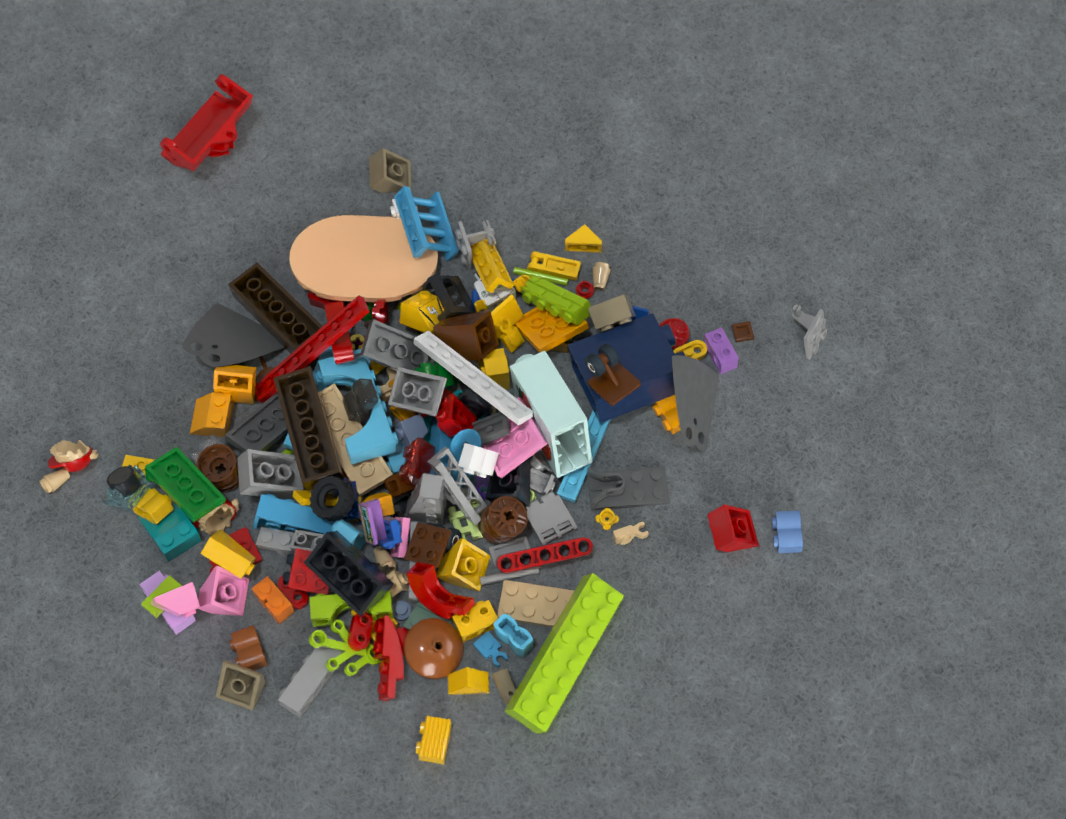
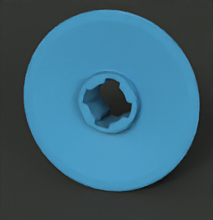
(468, 436)

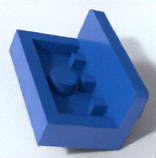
(393, 530)

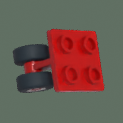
(301, 576)

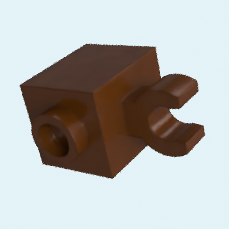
(396, 488)

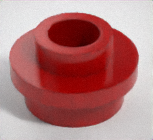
(585, 285)

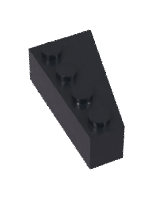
(514, 484)

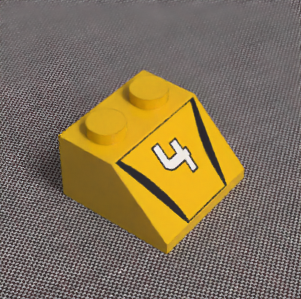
(421, 311)

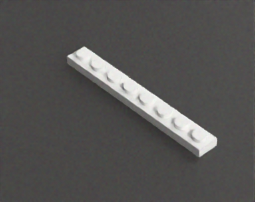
(473, 378)

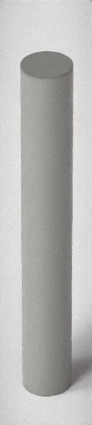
(508, 575)

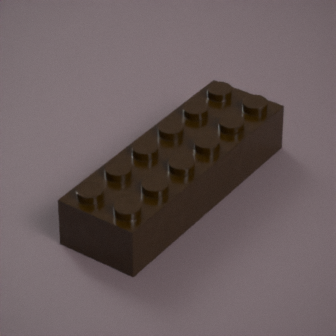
(274, 307)
(308, 426)

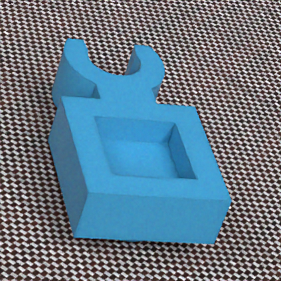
(489, 647)

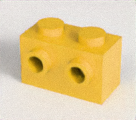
(476, 621)

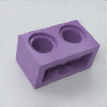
(721, 351)

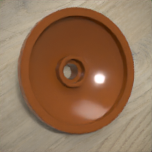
(421, 650)

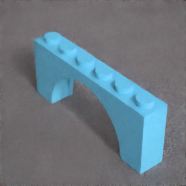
(376, 436)

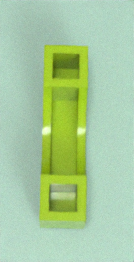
(326, 608)

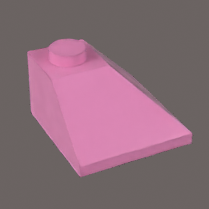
(223, 593)
(178, 601)

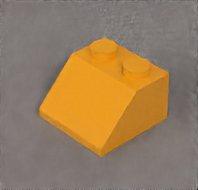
(212, 415)

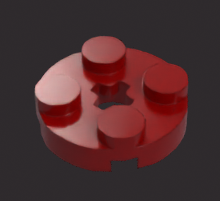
(380, 311)

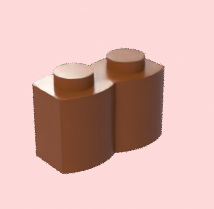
(248, 648)

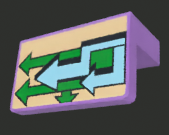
(372, 521)

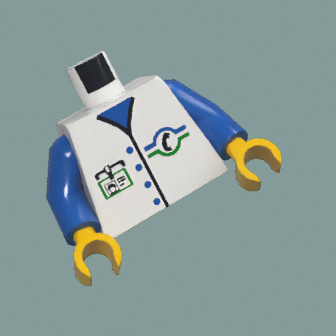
(489, 301)

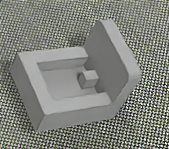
(541, 482)

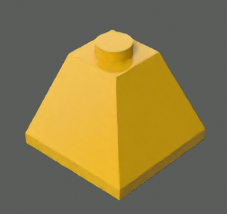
(463, 565)

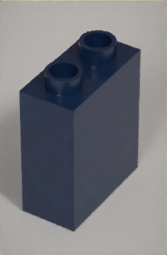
(643, 351)

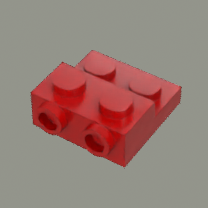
(454, 415)

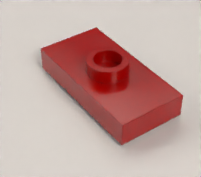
(244, 539)

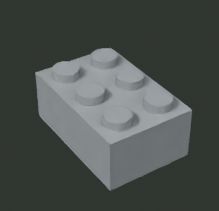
(268, 474)

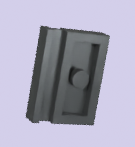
(492, 427)

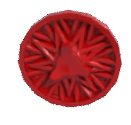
(679, 329)

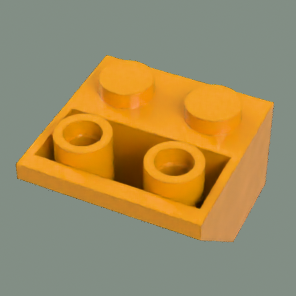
(237, 381)

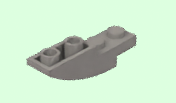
(287, 542)

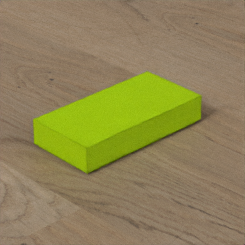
(167, 585)

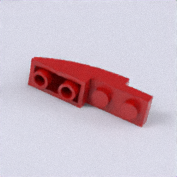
(389, 651)

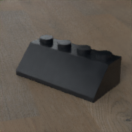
(348, 572)

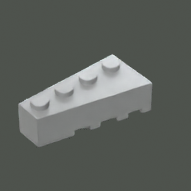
(427, 500)

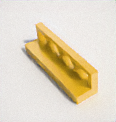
(490, 266)

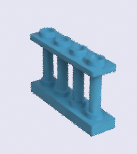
(416, 232)

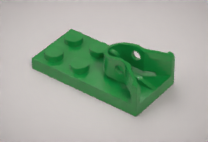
(184, 484)

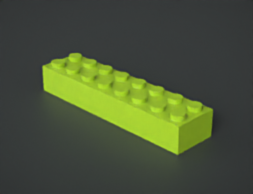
(564, 653)

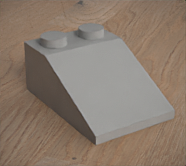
(417, 391)

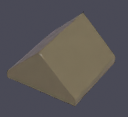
(240, 685)

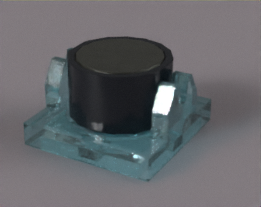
(124, 487)

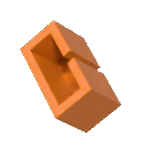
(273, 600)

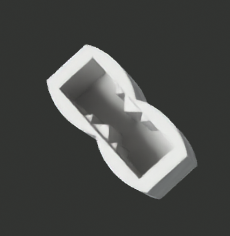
(478, 460)

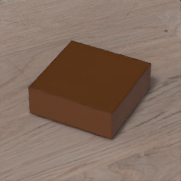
(742, 331)

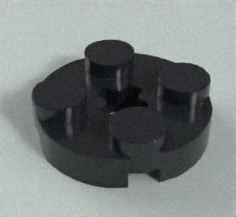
(475, 404)

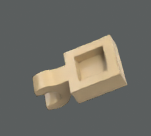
(626, 534)

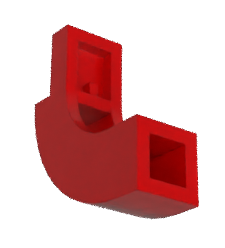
(433, 595)

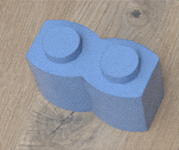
(788, 532)

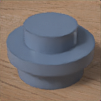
(401, 610)

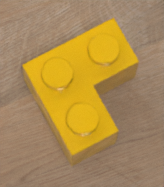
(496, 367)

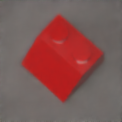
(732, 529)

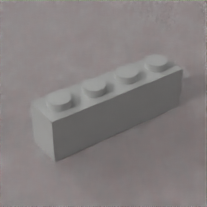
(308, 681)

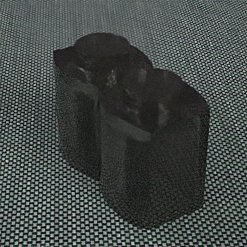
(360, 400)

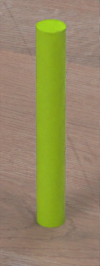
(553, 279)

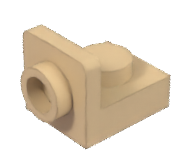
(400, 582)

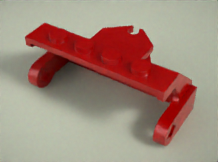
(210, 129)

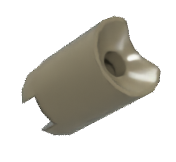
(504, 685)

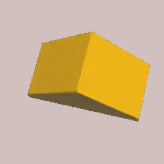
(583, 241)
(468, 681)

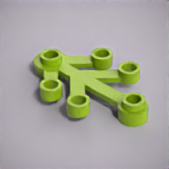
(342, 646)

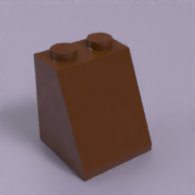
(469, 334)

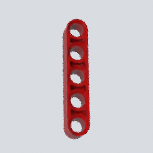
(342, 347)
(554, 556)

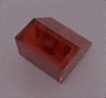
(415, 462)

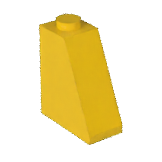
(229, 554)

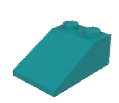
(173, 533)

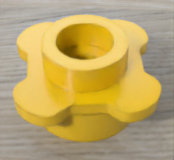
(607, 513)

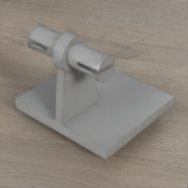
(465, 241)
(815, 328)

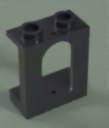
(439, 283)

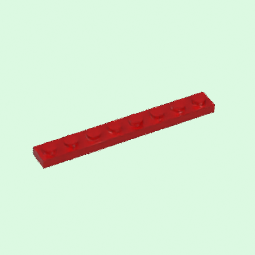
(314, 346)

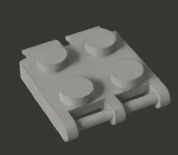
(549, 518)

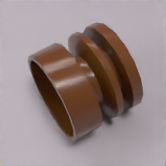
(217, 459)
(493, 523)

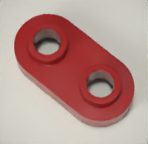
(291, 593)
(360, 629)

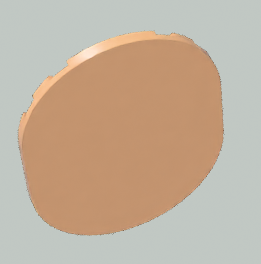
(359, 257)

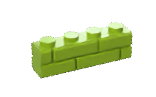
(556, 300)

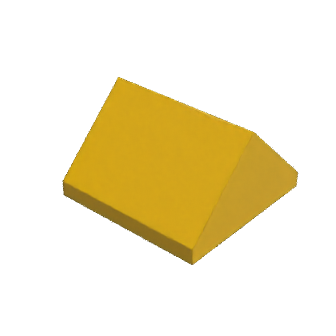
(507, 309)

